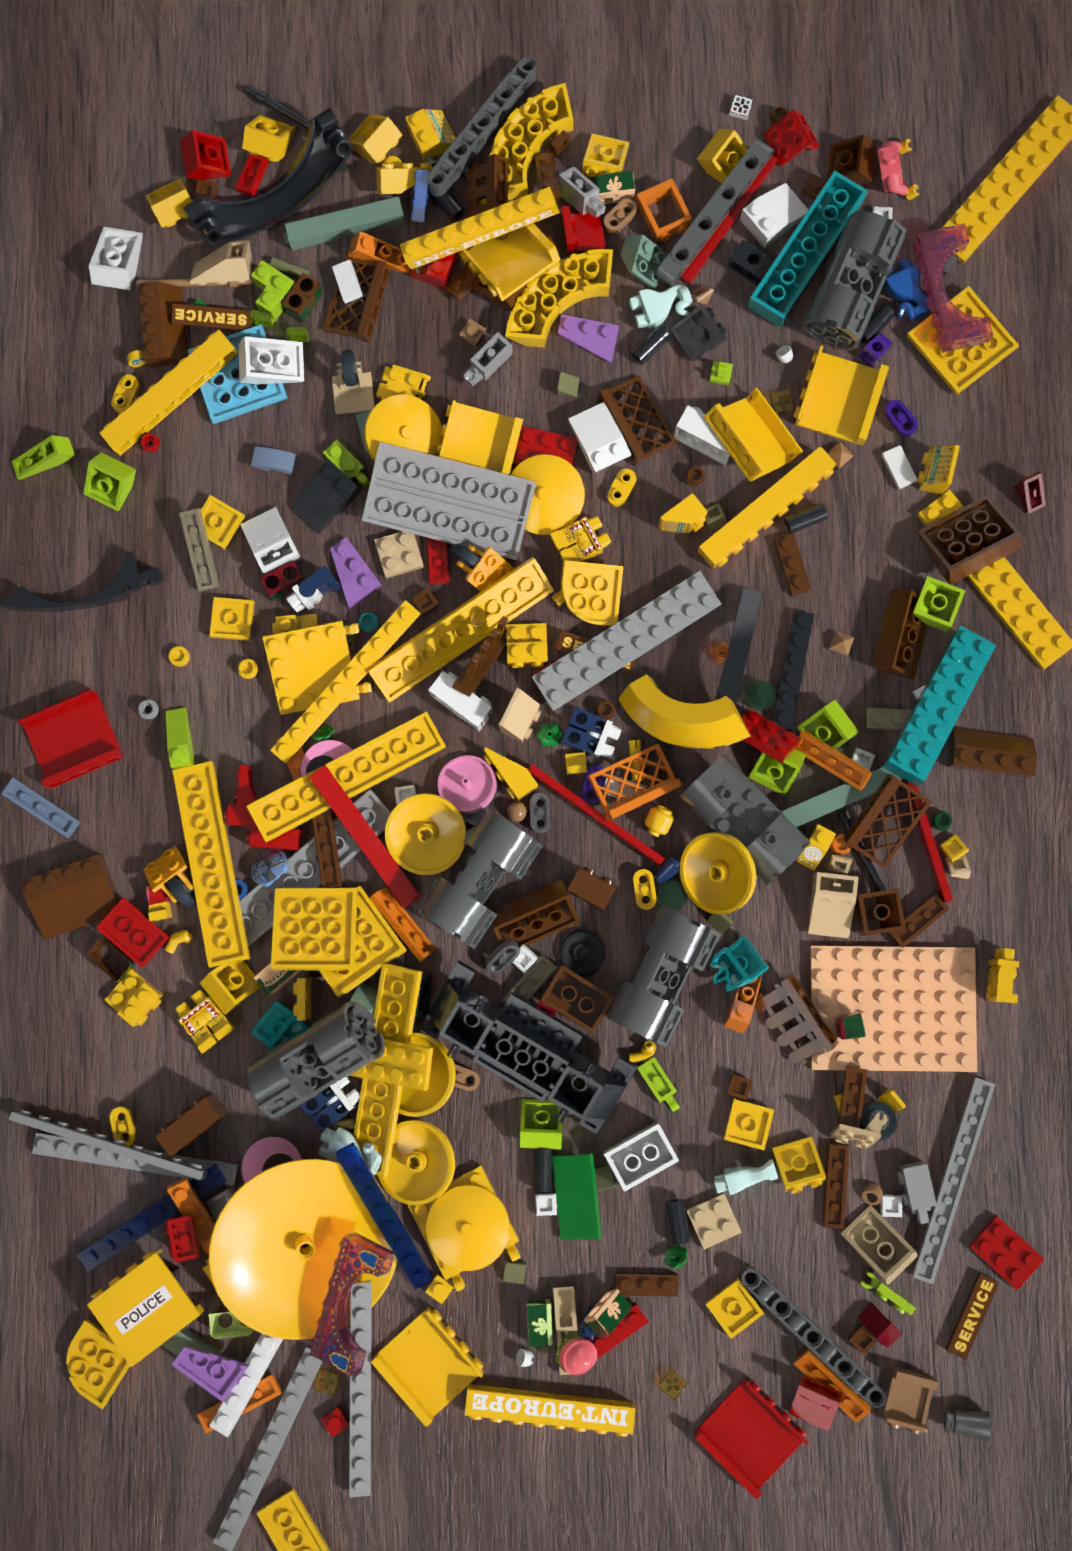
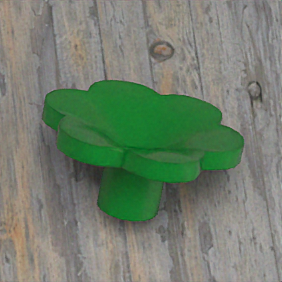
(323, 733)
(552, 740)
(676, 1256)

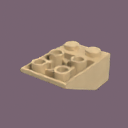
(224, 265)
(832, 904)

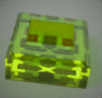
(262, 318)
(298, 334)

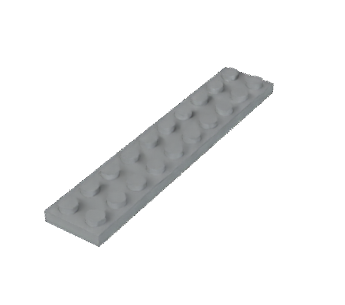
(626, 641)
(304, 871)

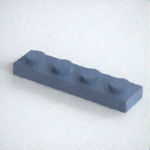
(41, 807)

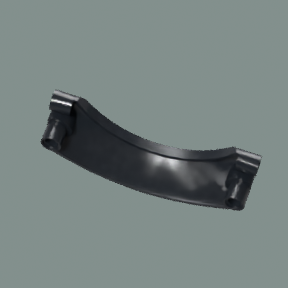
(305, 179)

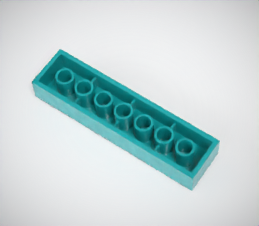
(807, 249)
(939, 706)

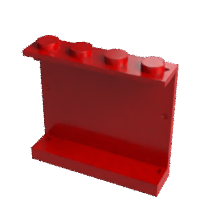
(71, 738)
(750, 1436)

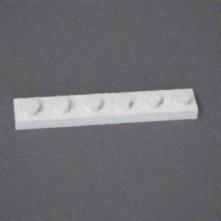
(241, 1393)

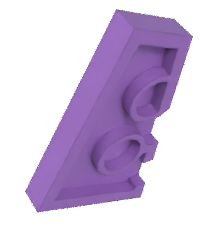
(591, 335)
(353, 572)
(209, 1370)

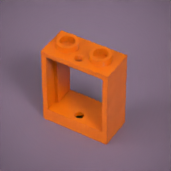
(658, 193)

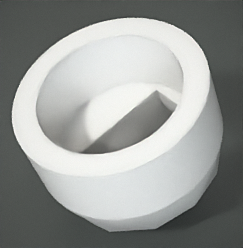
(784, 354)
(524, 1357)

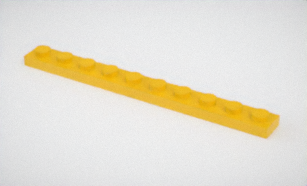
(345, 682)

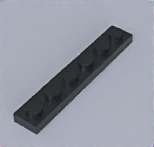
(793, 669)

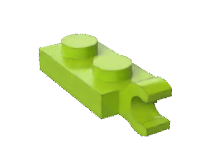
(346, 462)
(658, 1082)
(885, 1293)

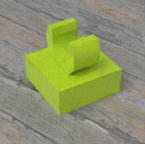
(721, 373)

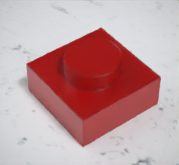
(335, 1421)

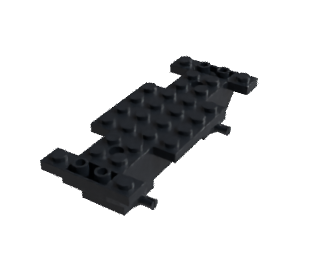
(527, 1049)

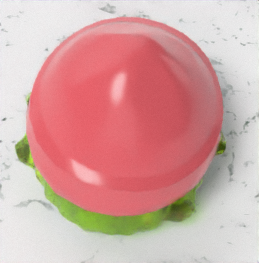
(576, 1355)

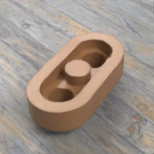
(619, 216)
(460, 1080)

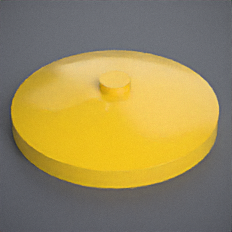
(404, 423)
(556, 496)
(425, 834)
(717, 873)
(441, 1080)
(419, 1163)
(468, 1227)

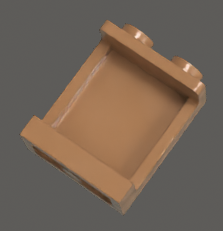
(908, 1399)

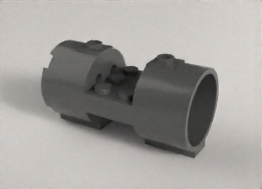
(854, 279)
(737, 807)
(498, 849)
(674, 949)
(315, 1059)

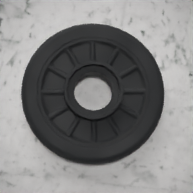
(595, 952)

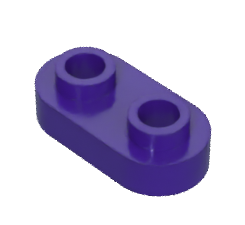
(902, 418)
(587, 787)

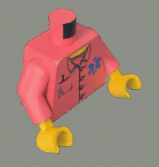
(891, 168)

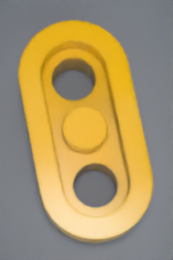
(126, 393)
(622, 487)
(645, 889)
(120, 1127)

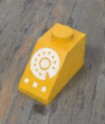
(820, 842)

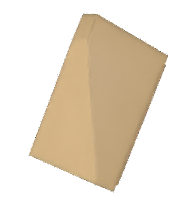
(959, 868)

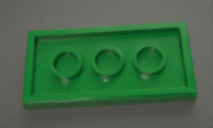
(576, 1197)

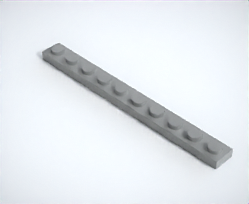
(117, 1146)
(65, 1148)
(953, 1180)
(360, 1393)
(268, 1451)

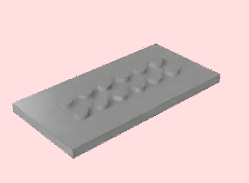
(448, 500)

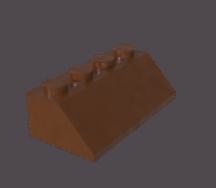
(162, 341)
(900, 636)
(992, 753)
(535, 915)

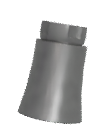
(968, 1423)

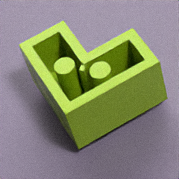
(274, 286)

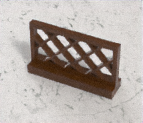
(371, 305)
(630, 438)
(871, 812)

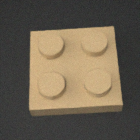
(399, 553)
(713, 1221)

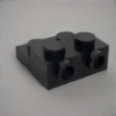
(699, 332)

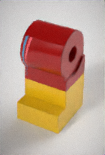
(158, 904)

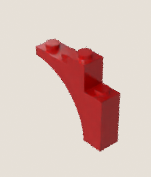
(240, 816)

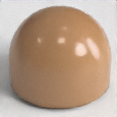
(516, 812)
(875, 1189)

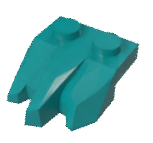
(738, 964)
(278, 1025)

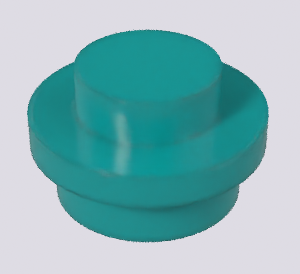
(368, 622)

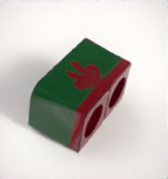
(281, 590)
(850, 1025)

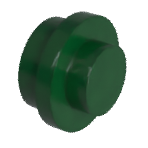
(941, 820)

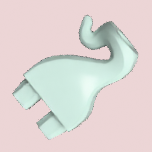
(658, 305)
(338, 1139)
(739, 1178)

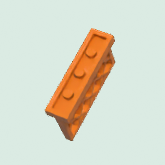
(640, 798)

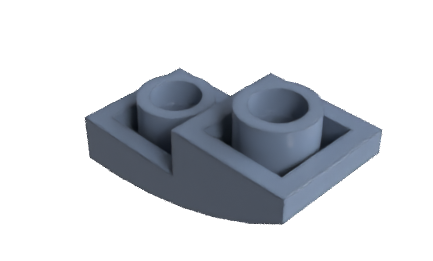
(273, 459)

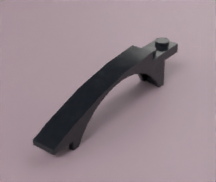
(127, 579)
(739, 645)

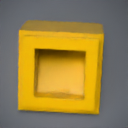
(891, 1099)

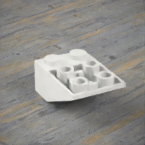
(270, 541)

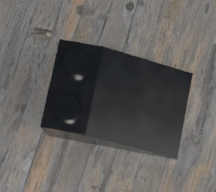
(324, 496)

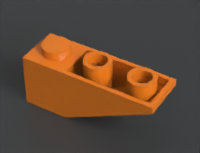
(372, 249)
(742, 1006)

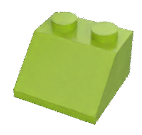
(108, 481)
(938, 604)
(830, 725)
(775, 774)
(539, 1125)

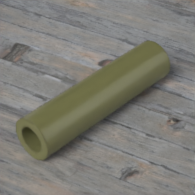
(288, 267)

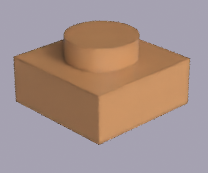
(472, 332)

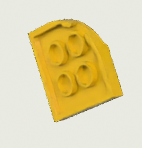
(592, 591)
(95, 1364)

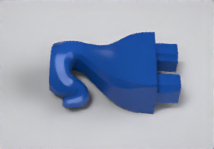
(905, 288)

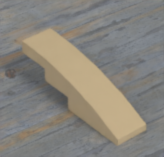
(565, 1315)

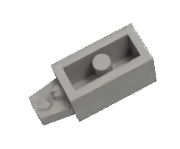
(580, 192)
(488, 359)
(917, 1188)

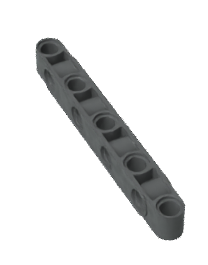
(474, 136)
(714, 212)
(821, 1345)

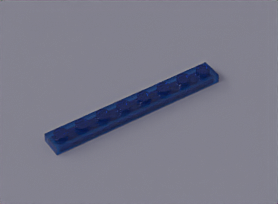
(384, 1215)
(145, 1222)

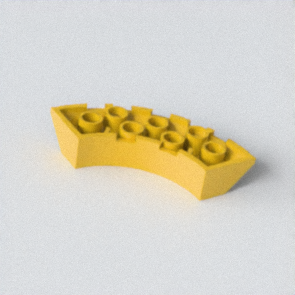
(528, 131)
(555, 291)
(680, 722)

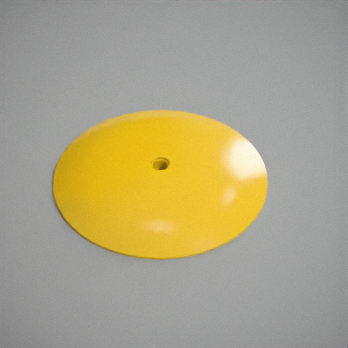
(258, 1242)

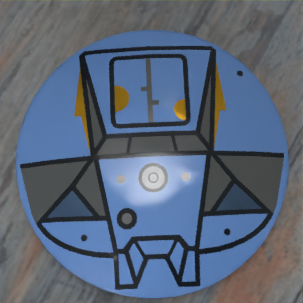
(269, 867)

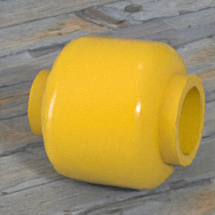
(659, 820)

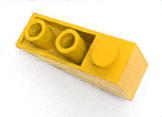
(398, 179)
(515, 775)

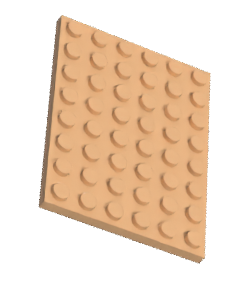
(911, 1002)

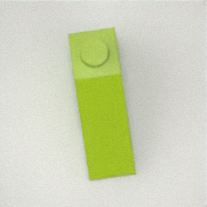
(43, 456)
(179, 739)

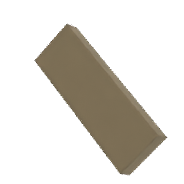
(533, 978)

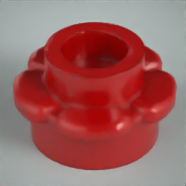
(150, 438)

